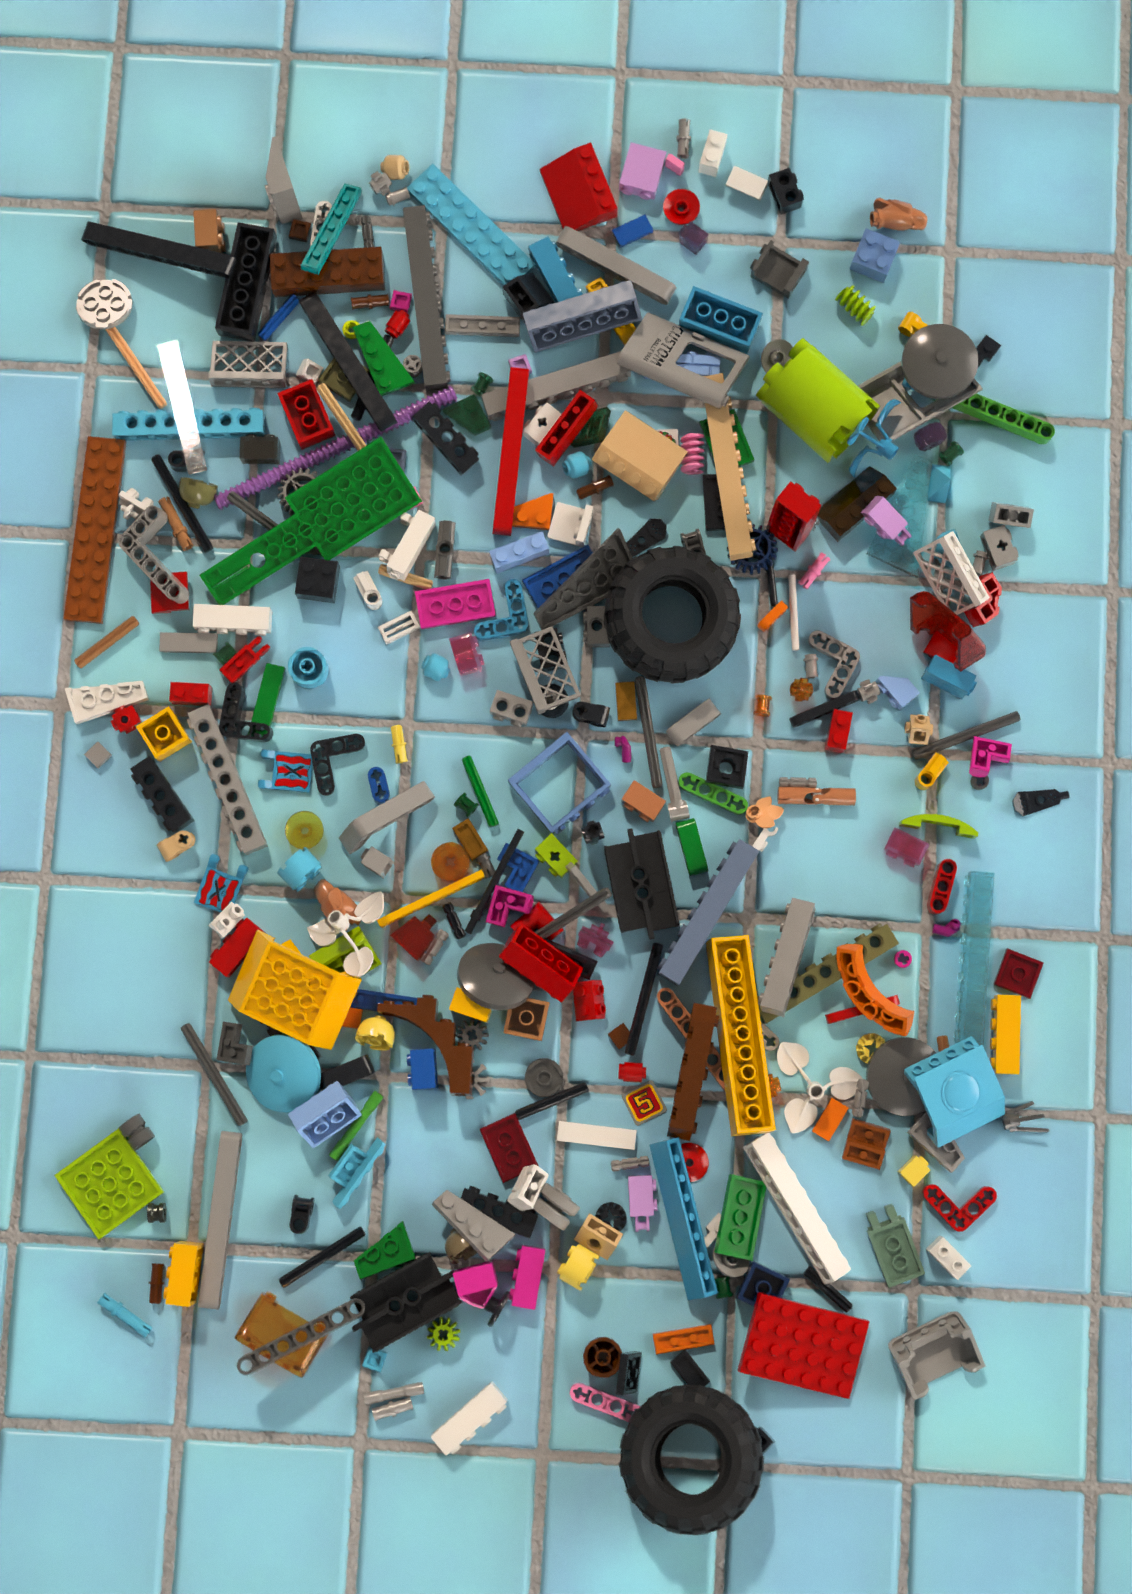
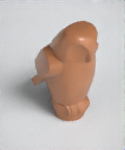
(897, 215)
(334, 899)

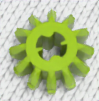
(436, 1332)

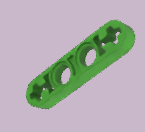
(711, 796)

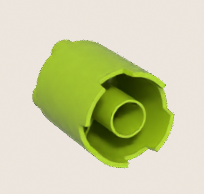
(816, 400)

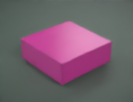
(400, 301)

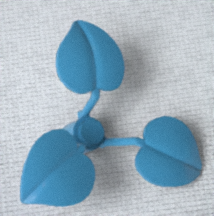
(884, 447)

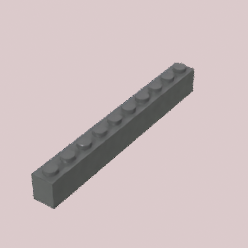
(425, 298)

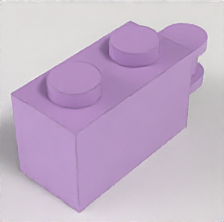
(886, 520)
(641, 1199)

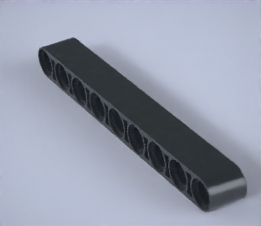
(159, 250)
(347, 361)

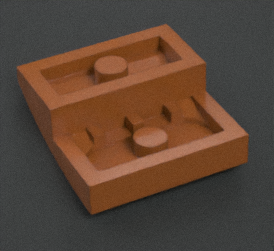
(866, 1143)

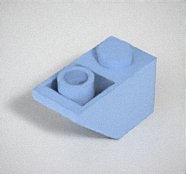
(898, 689)

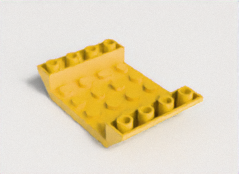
(293, 992)

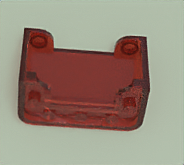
(932, 615)

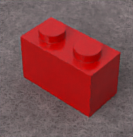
(190, 694)
(838, 731)

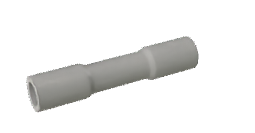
(382, 1395)

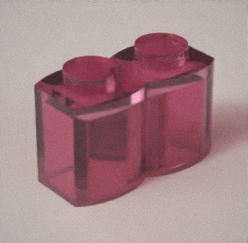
(466, 654)
(906, 847)

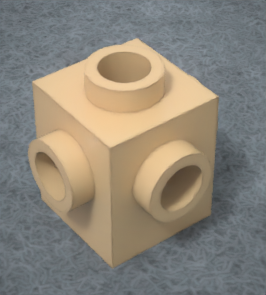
(919, 729)

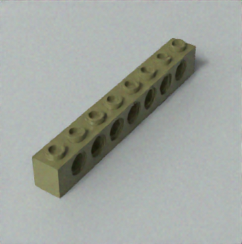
(886, 942)

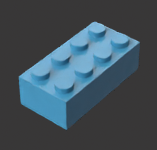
(720, 319)

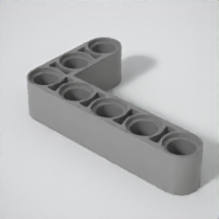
(149, 560)
(383, 815)

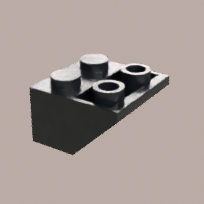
(525, 294)

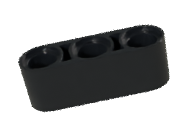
(347, 1072)

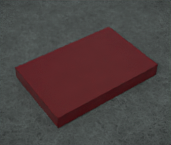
(508, 1147)

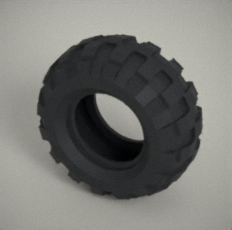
(680, 569)
(739, 1448)

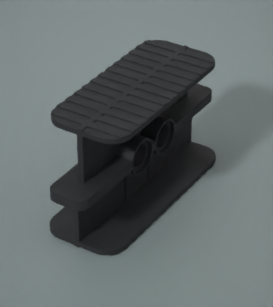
(646, 854)
(434, 1293)

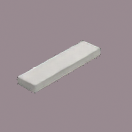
(596, 1135)

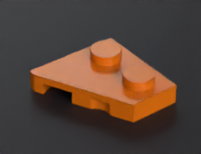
(534, 513)

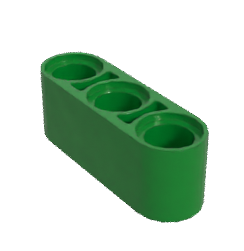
(691, 847)

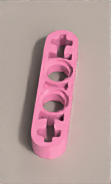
(607, 1400)

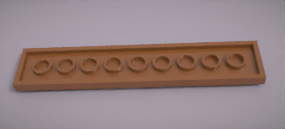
(95, 530)

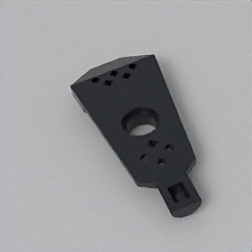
(649, 535)
(1031, 800)

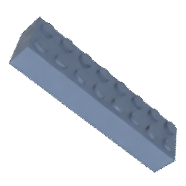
(709, 911)

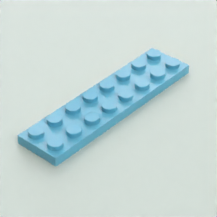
(470, 226)

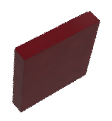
(1018, 973)

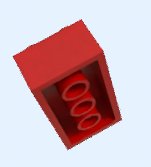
(541, 962)

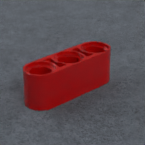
(935, 893)

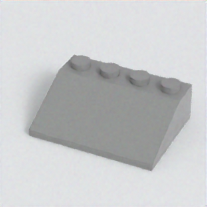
(280, 187)

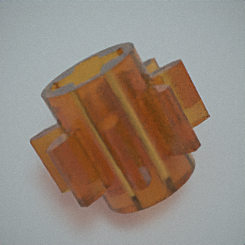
(801, 689)
(774, 1085)

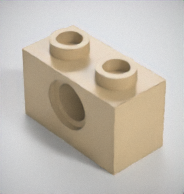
(598, 1236)

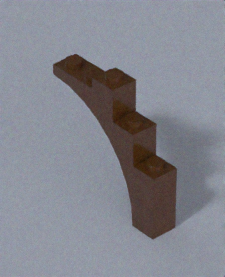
(424, 1016)

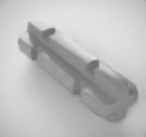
(797, 782)
(434, 947)
(860, 1098)
(629, 1163)

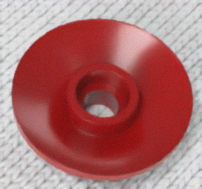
(684, 199)
(699, 1158)

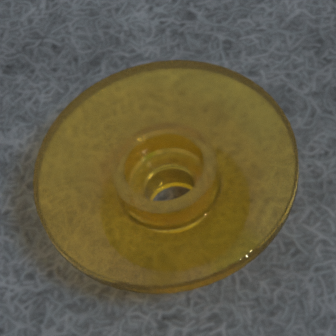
(302, 820)

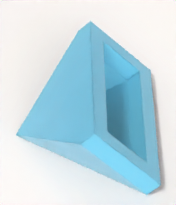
(939, 483)

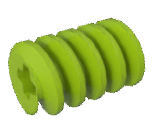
(855, 304)

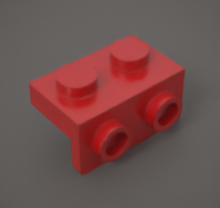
(589, 1000)

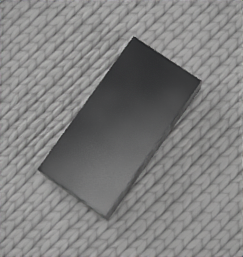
(689, 1369)

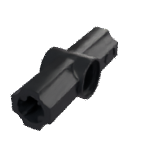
(592, 832)

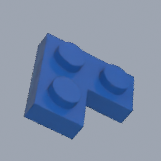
(523, 868)

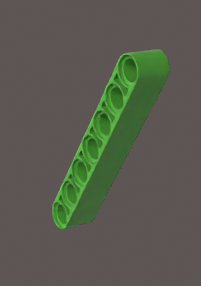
(1000, 421)

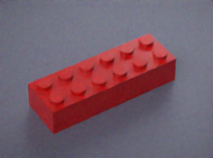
(793, 515)

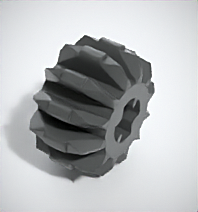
(478, 1032)

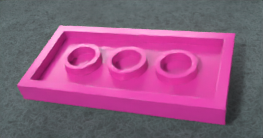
(455, 604)

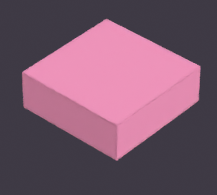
(674, 164)

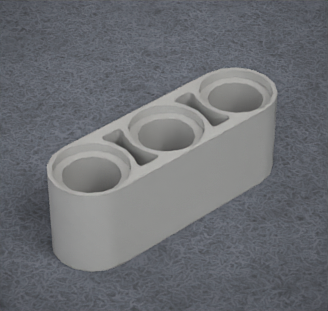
(693, 722)

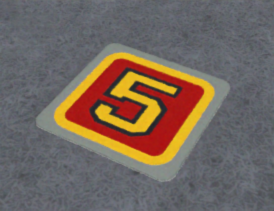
(644, 1103)

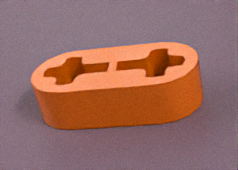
(772, 616)

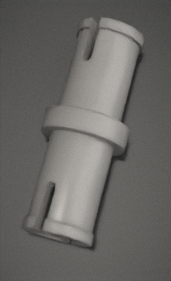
(683, 138)
(392, 1408)

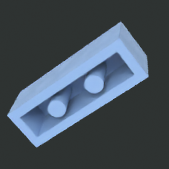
(519, 552)

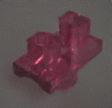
(597, 936)

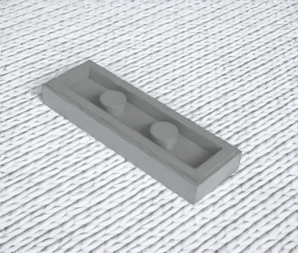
(188, 642)
(585, 884)

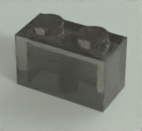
(260, 449)

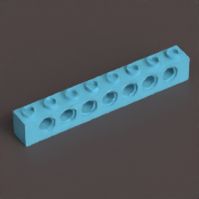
(123, 419)

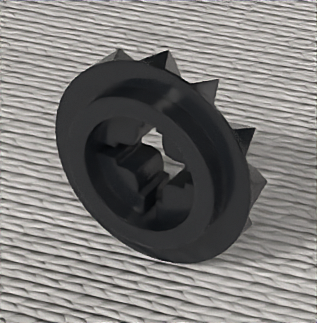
(615, 1209)

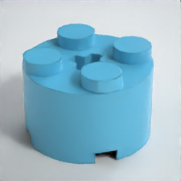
(316, 675)
(299, 869)

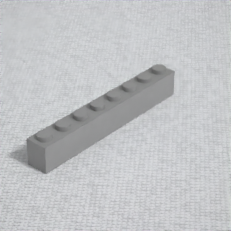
(560, 384)

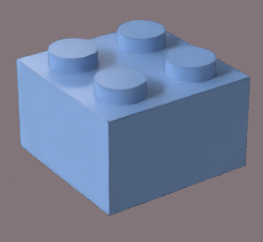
(874, 255)

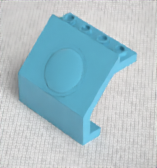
(957, 1090)

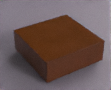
(300, 230)
(619, 1035)

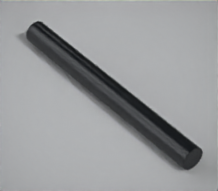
(771, 580)

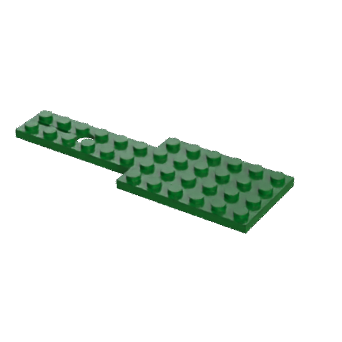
(329, 515)

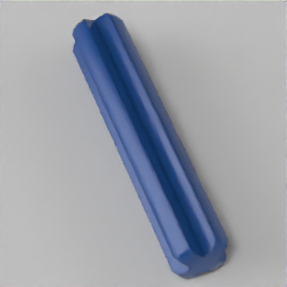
(278, 317)

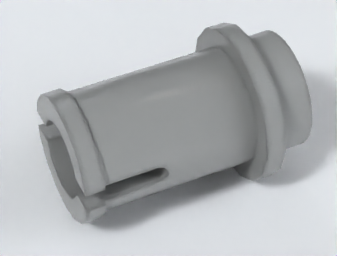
(397, 196)
(979, 561)
(811, 665)

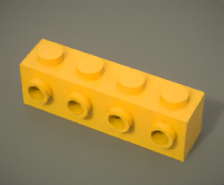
(1005, 1034)

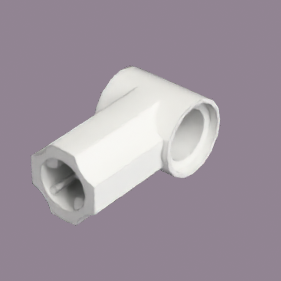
(368, 589)

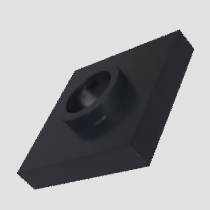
(735, 758)
(628, 1372)

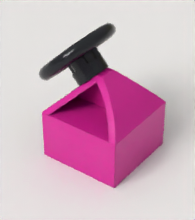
(476, 1286)

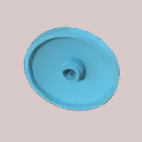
(283, 1073)

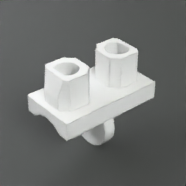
(131, 505)
(227, 919)

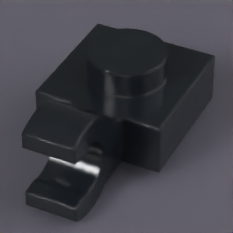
(987, 349)

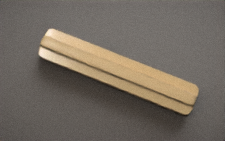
(411, 579)

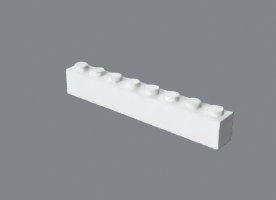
(797, 1208)

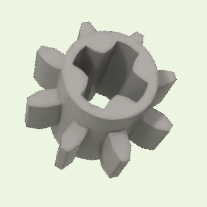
(380, 183)
(868, 691)

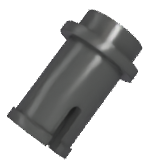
(486, 865)

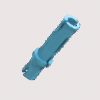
(117, 1309)

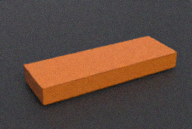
(683, 1339)

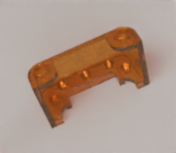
(270, 1321)

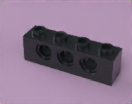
(432, 411)
(149, 768)
(523, 1228)

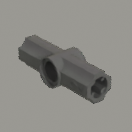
(445, 539)

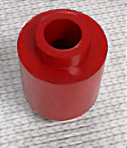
(397, 323)
(632, 1072)

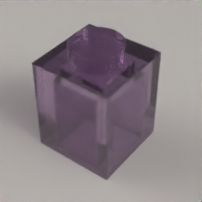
(693, 237)

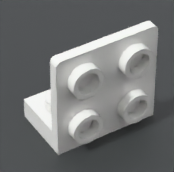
(570, 524)

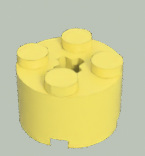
(578, 1267)

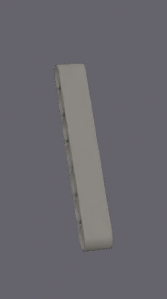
(615, 265)

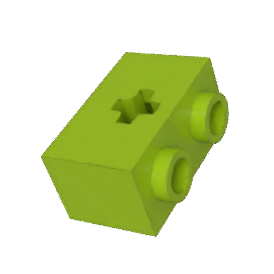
(552, 845)

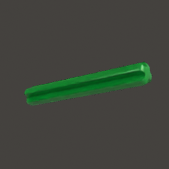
(480, 791)

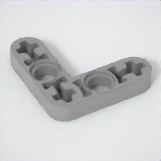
(840, 657)

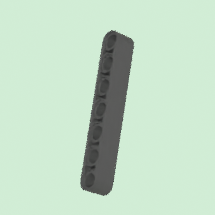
(290, 1337)

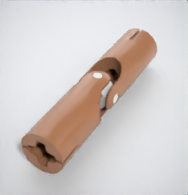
(824, 796)

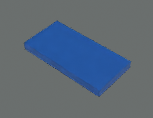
(549, 579)

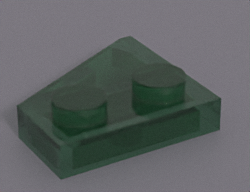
(469, 415)
(594, 429)

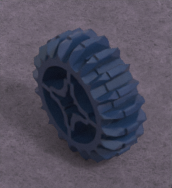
(758, 554)

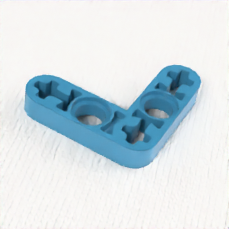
(509, 621)

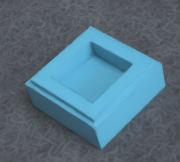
(374, 1360)

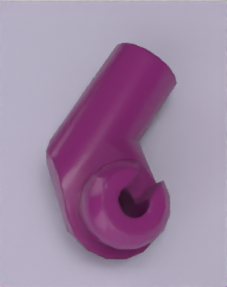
(626, 748)
(947, 930)

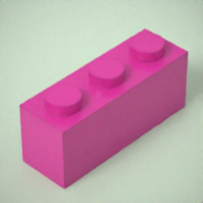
(527, 1277)

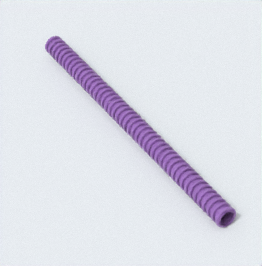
(329, 450)

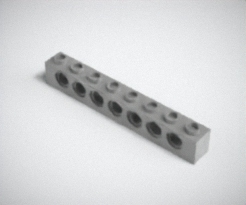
(196, 719)

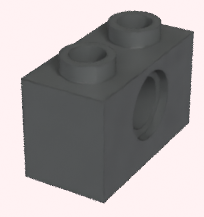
(594, 638)

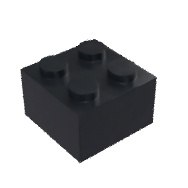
(317, 579)

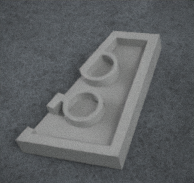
(947, 1155)

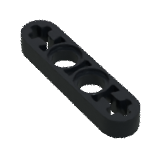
(824, 708)

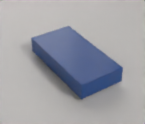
(632, 231)

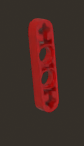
(852, 1012)

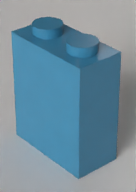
(948, 678)

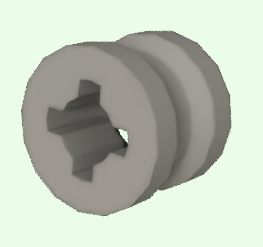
(414, 362)

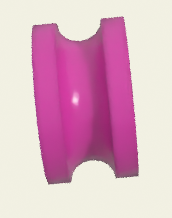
(905, 953)

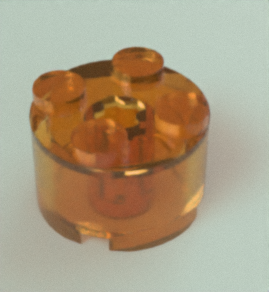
(450, 851)

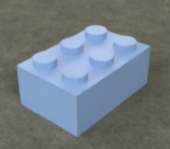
(324, 1114)

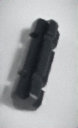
(454, 920)

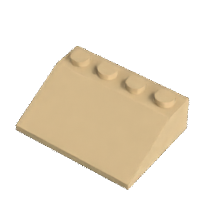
(640, 455)

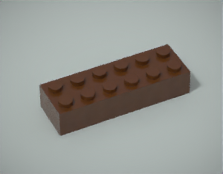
(342, 273)

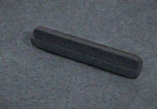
(828, 1289)

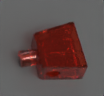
(415, 935)

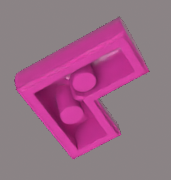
(984, 751)
(504, 900)

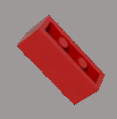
(235, 947)

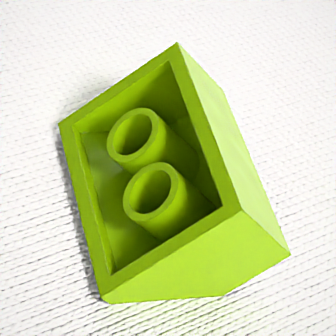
(335, 954)

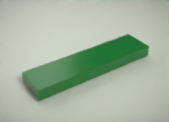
(268, 695)

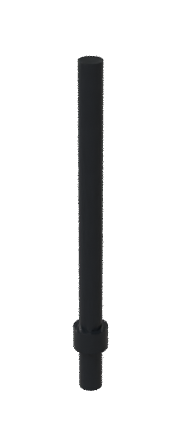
(476, 914)

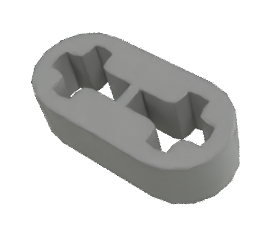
(768, 1033)

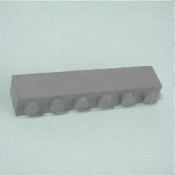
(787, 957)

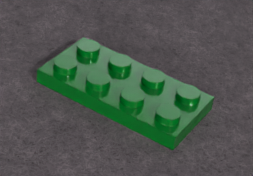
(740, 1217)

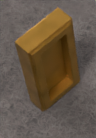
(626, 701)
(470, 839)

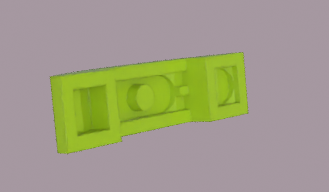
(962, 828)

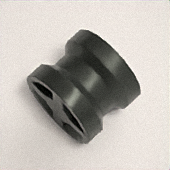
(156, 1212)

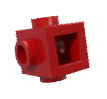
(133, 719)

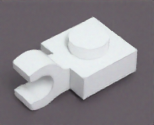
(760, 842)
(713, 1228)

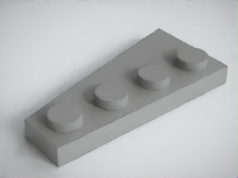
(474, 1226)

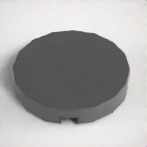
(544, 1077)

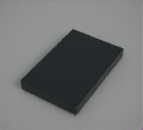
(712, 504)

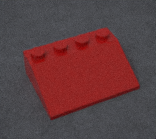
(579, 189)

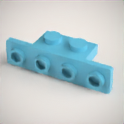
(352, 1168)

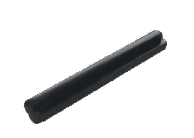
(551, 1101)

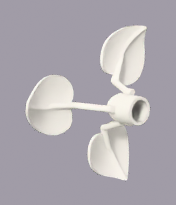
(325, 932)
(801, 1114)

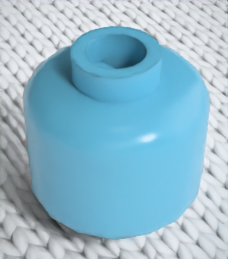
(576, 465)
(435, 667)

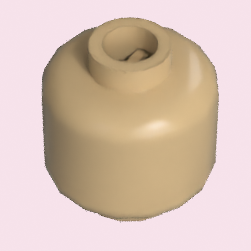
(395, 167)

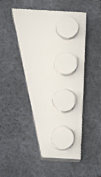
(97, 701)

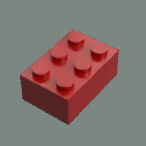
(306, 414)

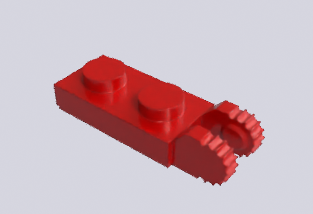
(243, 660)

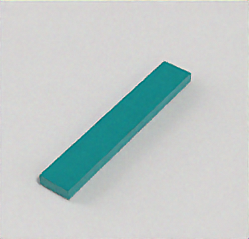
(331, 228)

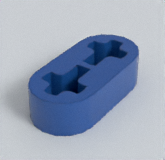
(374, 786)

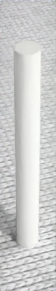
(793, 612)

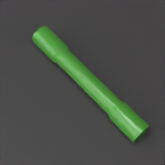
(341, 1146)

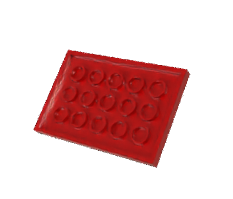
(803, 1345)

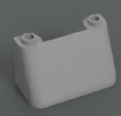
(935, 1351)

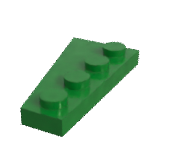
(383, 364)

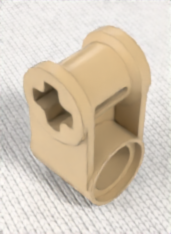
(173, 846)

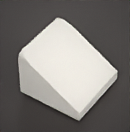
(309, 370)

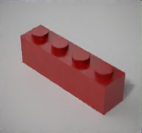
(566, 428)

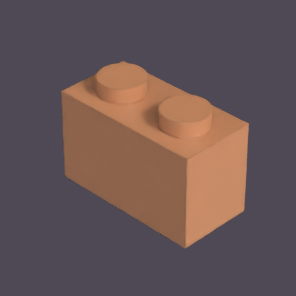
(643, 802)

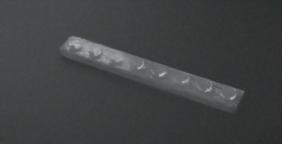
(182, 408)

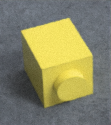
(914, 1170)

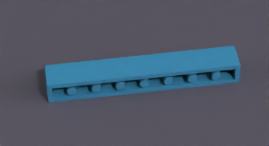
(683, 1219)

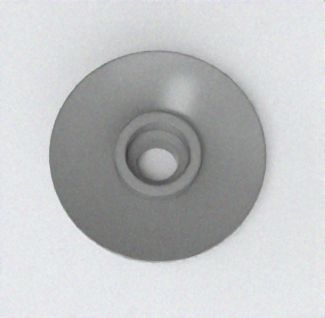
(780, 348)
(734, 1269)

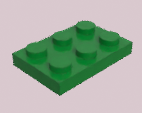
(742, 445)

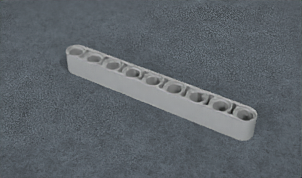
(220, 1220)

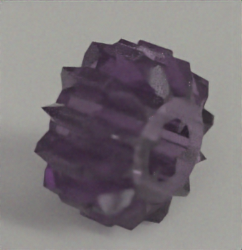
(930, 436)

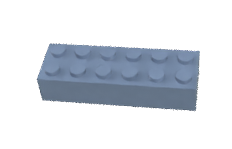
(582, 316)

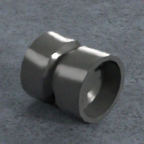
(136, 1132)

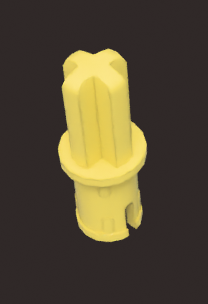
(398, 744)

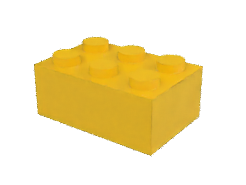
(183, 1273)

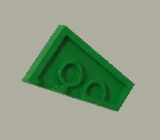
(387, 1253)

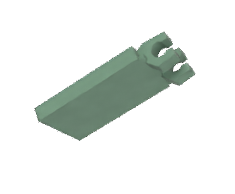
(894, 1247)

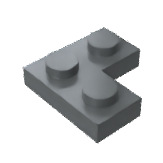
(229, 1046)

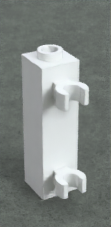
(410, 545)

